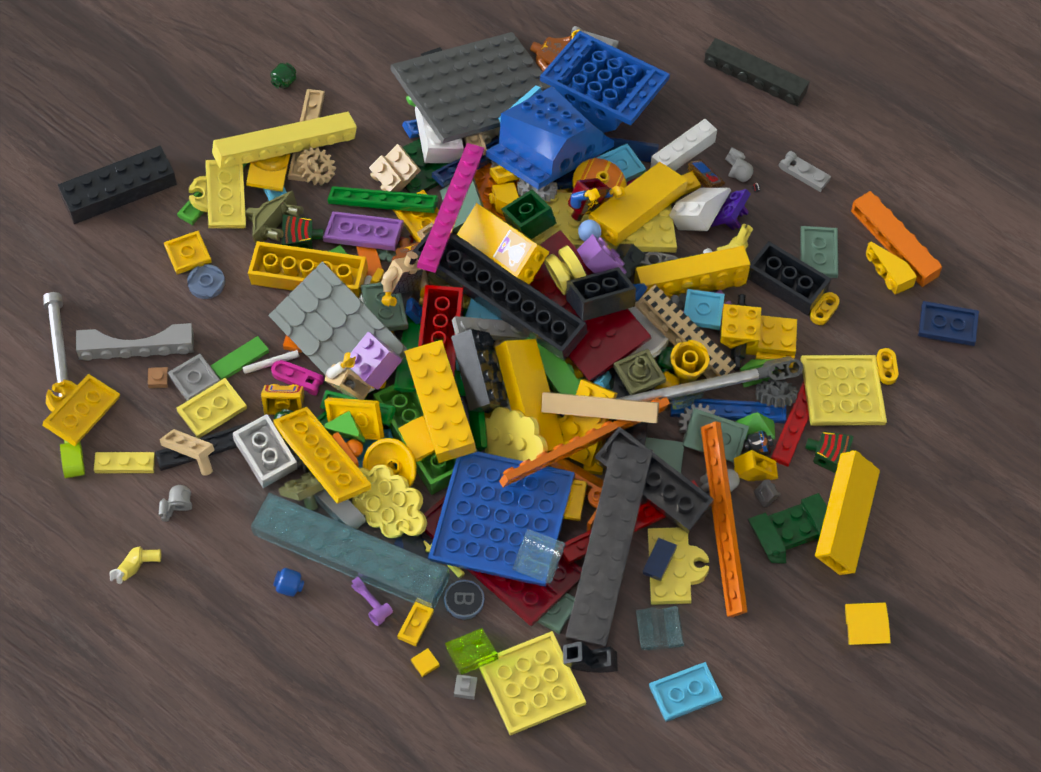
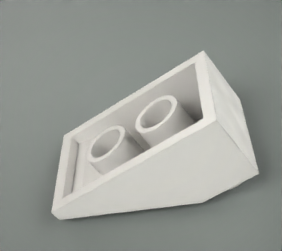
(699, 208)

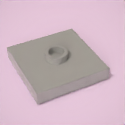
(193, 377)

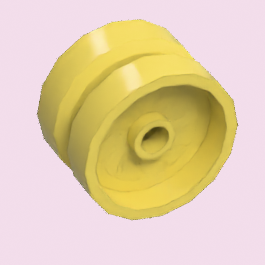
(564, 269)

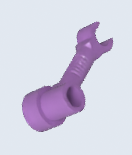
(380, 611)

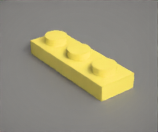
(124, 462)

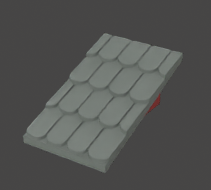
(329, 319)

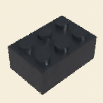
(600, 294)

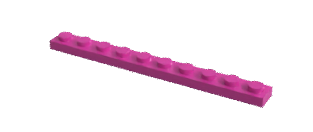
(450, 208)

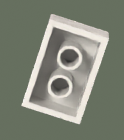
(265, 451)

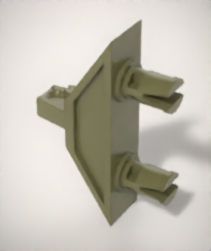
(270, 216)

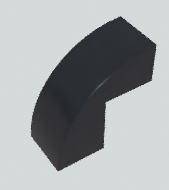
(582, 658)

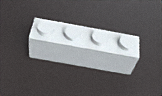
(686, 146)

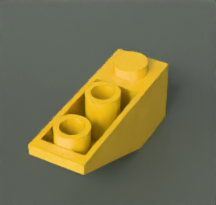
(894, 270)

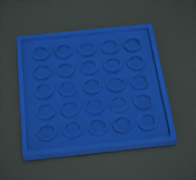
(486, 523)

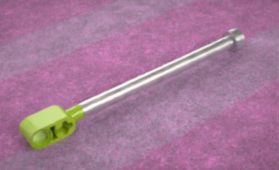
(71, 455)

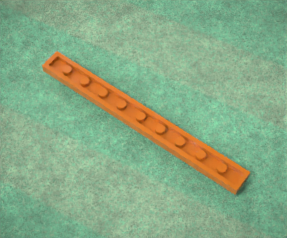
(575, 445)
(724, 520)

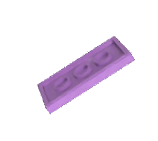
(363, 231)

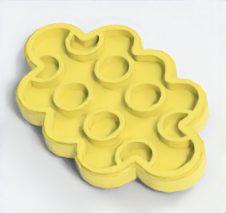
(513, 435)
(391, 503)

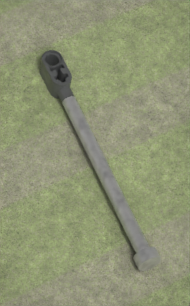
(766, 371)

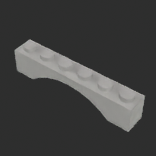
(173, 340)

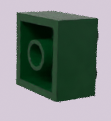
(529, 214)

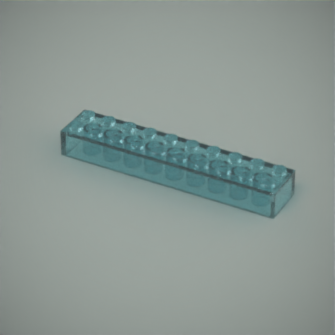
(350, 551)

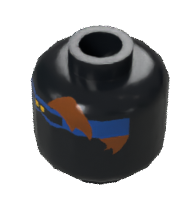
(759, 442)

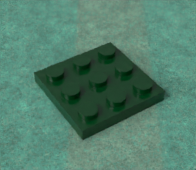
(423, 179)

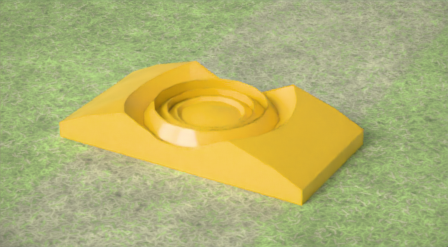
(269, 173)

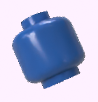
(288, 582)

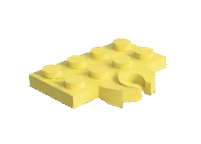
(221, 195)
(681, 572)

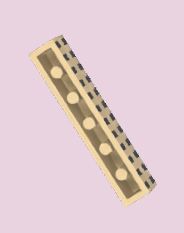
(680, 328)

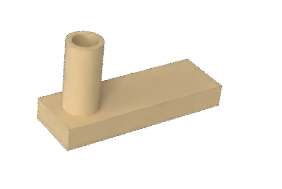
(191, 447)

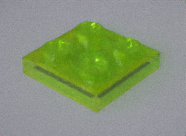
(471, 651)

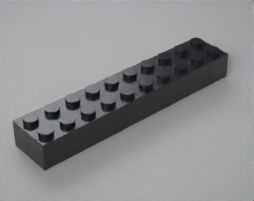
(509, 297)
(609, 545)

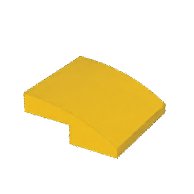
(417, 438)
(867, 623)

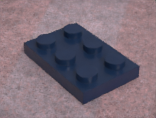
(948, 323)

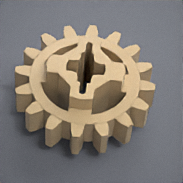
(316, 166)

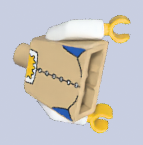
(348, 381)

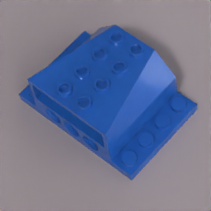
(603, 81)
(546, 139)

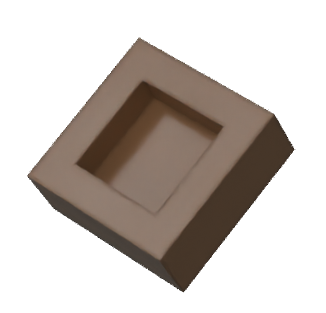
(158, 377)

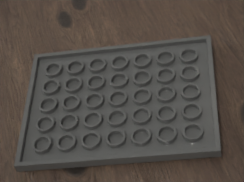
(469, 85)

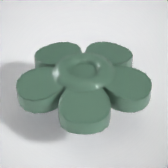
(383, 254)

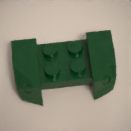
(789, 527)

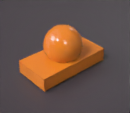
(352, 447)

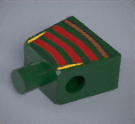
(300, 232)
(829, 449)

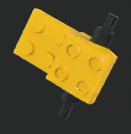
(749, 332)

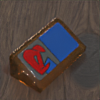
(705, 174)

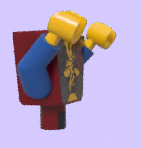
(589, 195)

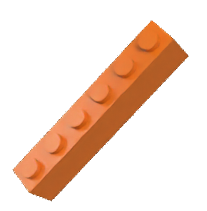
(896, 237)

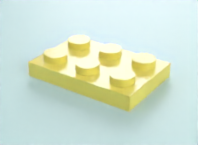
(211, 408)

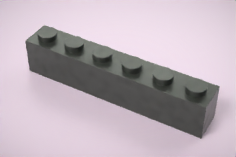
(756, 72)

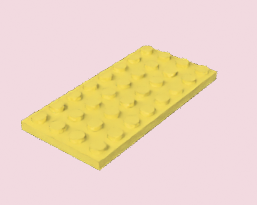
(654, 236)

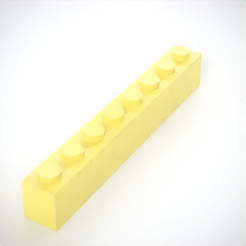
(283, 139)

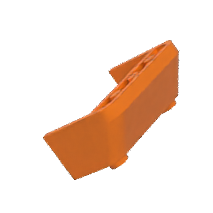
(594, 484)

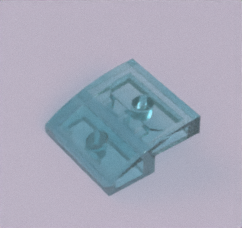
(538, 556)
(660, 628)

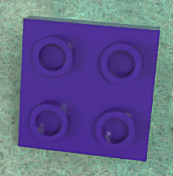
(732, 208)

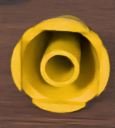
(689, 360)

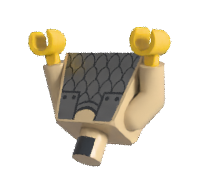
(403, 277)

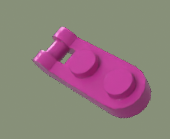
(297, 375)

